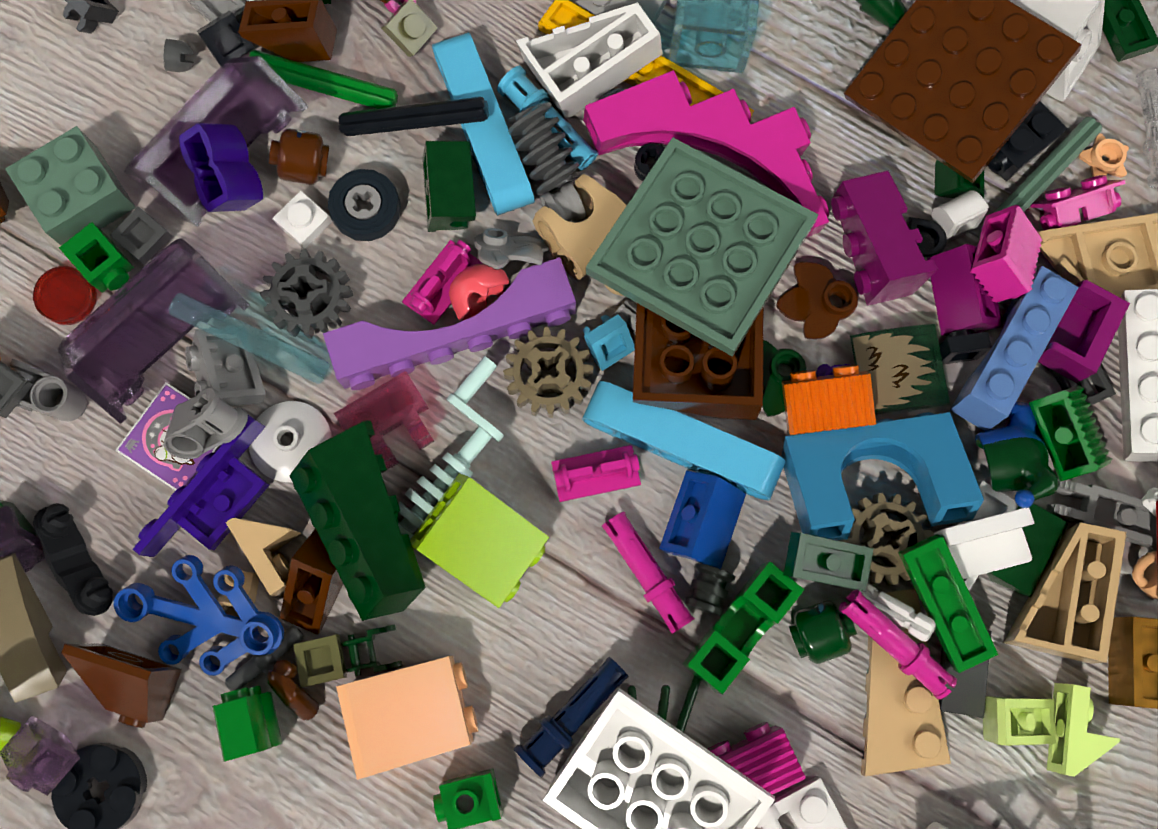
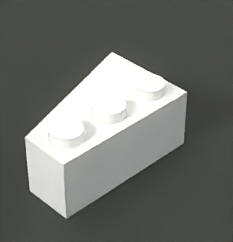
(591, 57)

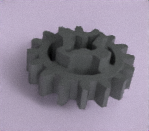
(293, 282)

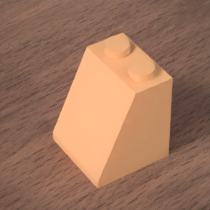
(406, 715)

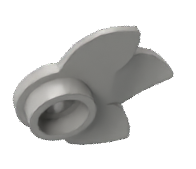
(497, 248)

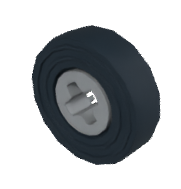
(365, 224)

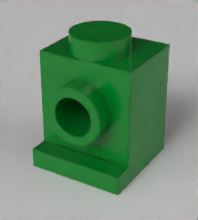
(97, 258)
(482, 789)

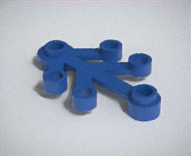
(206, 616)

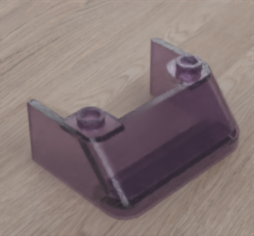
(238, 94)
(134, 326)

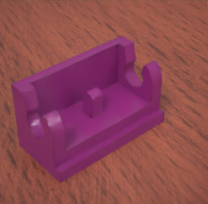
(959, 296)

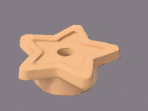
(1113, 150)

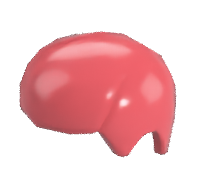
(473, 287)

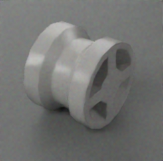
(565, 203)

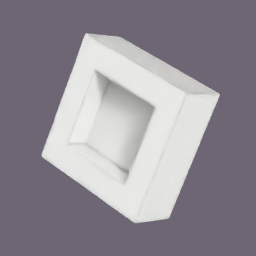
(302, 220)

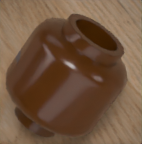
(299, 156)

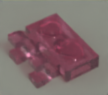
(388, 408)

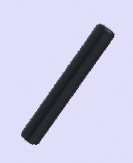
(414, 116)

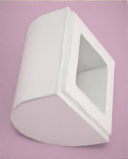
(960, 214)

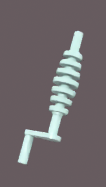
(458, 462)

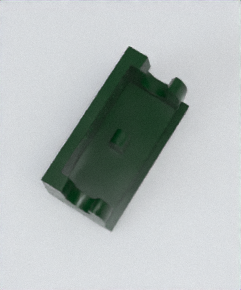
(448, 185)

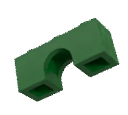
(746, 619)

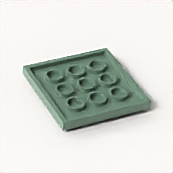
(701, 245)

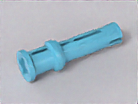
(516, 80)

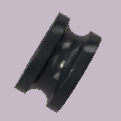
(647, 150)

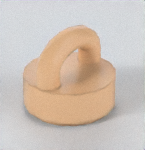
(1146, 574)

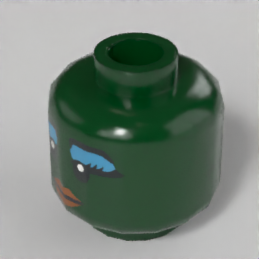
(822, 632)

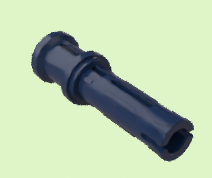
(557, 730)

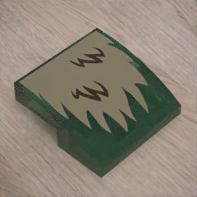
(903, 367)

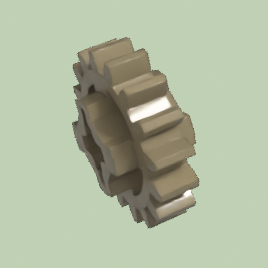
(559, 358)
(877, 524)

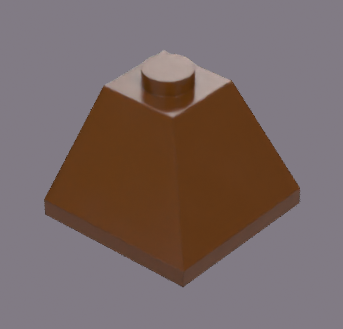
(124, 681)

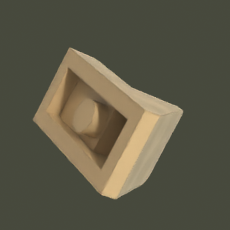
(259, 544)

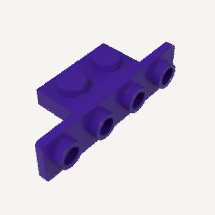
(217, 493)

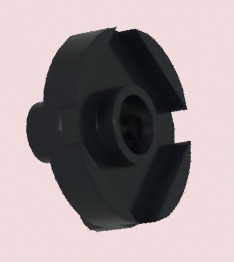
(126, 782)

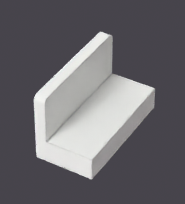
(989, 543)

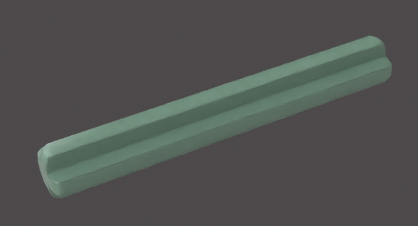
(1053, 165)

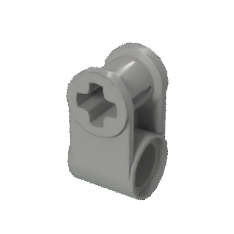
(46, 390)
(203, 425)

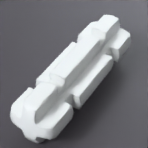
(901, 614)

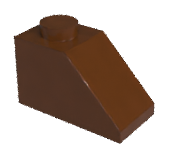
(290, 28)
(310, 586)

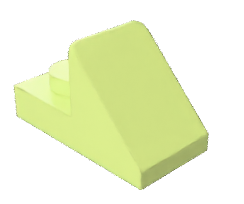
(1019, 721)
(1074, 746)

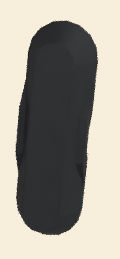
(70, 560)

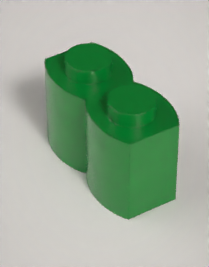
(246, 722)

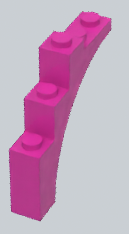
(719, 126)

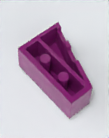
(879, 238)

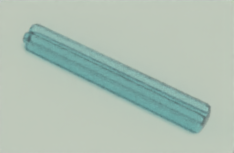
(248, 338)

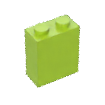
(480, 540)

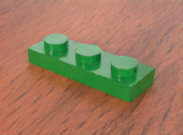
(948, 603)

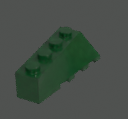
(359, 522)

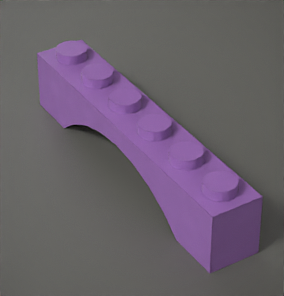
(370, 351)

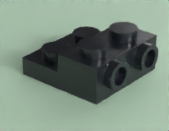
(1027, 142)

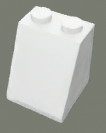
(1078, 20)

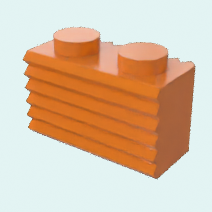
(829, 400)

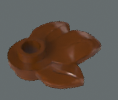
(812, 303)

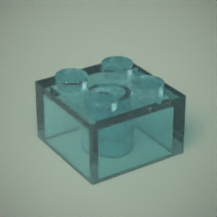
(713, 34)

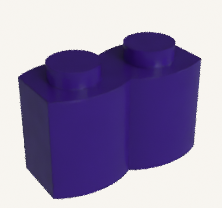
(221, 167)

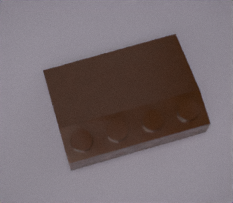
(693, 376)

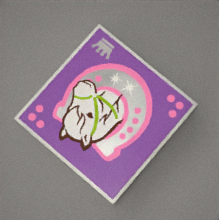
(146, 439)

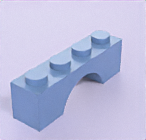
(1011, 360)

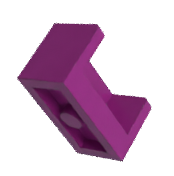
(1084, 332)

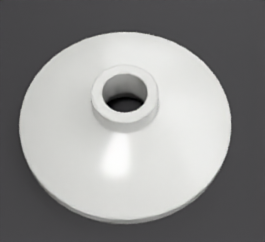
(290, 416)

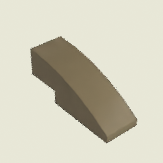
(26, 650)

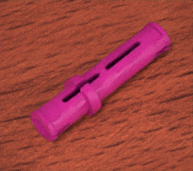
(648, 573)
(912, 657)

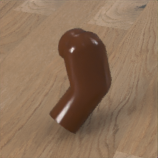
(293, 696)

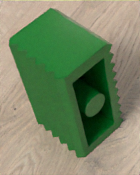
(1070, 433)

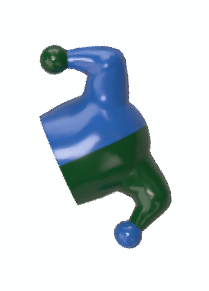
(1018, 458)

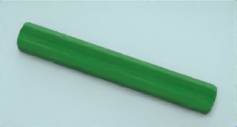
(330, 82)

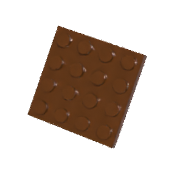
(961, 77)

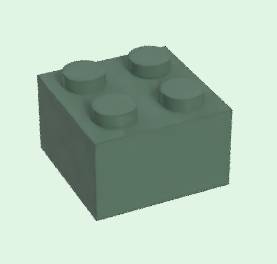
(69, 186)

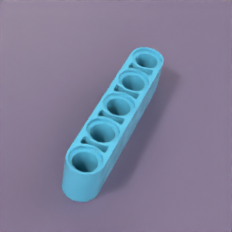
(489, 139)
(684, 440)

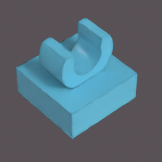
(609, 341)

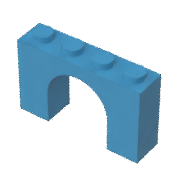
(920, 445)

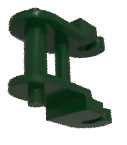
(354, 654)

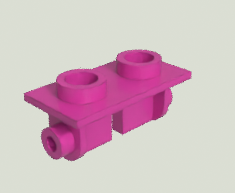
(1094, 197)
(431, 292)
(596, 473)

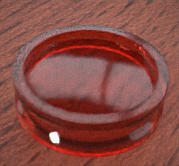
(64, 296)

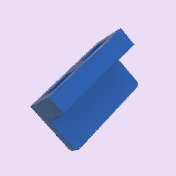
(703, 519)

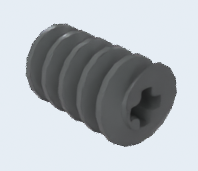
(543, 148)

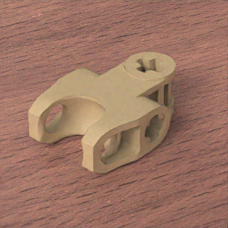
(579, 241)

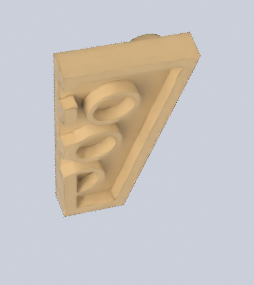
(902, 715)

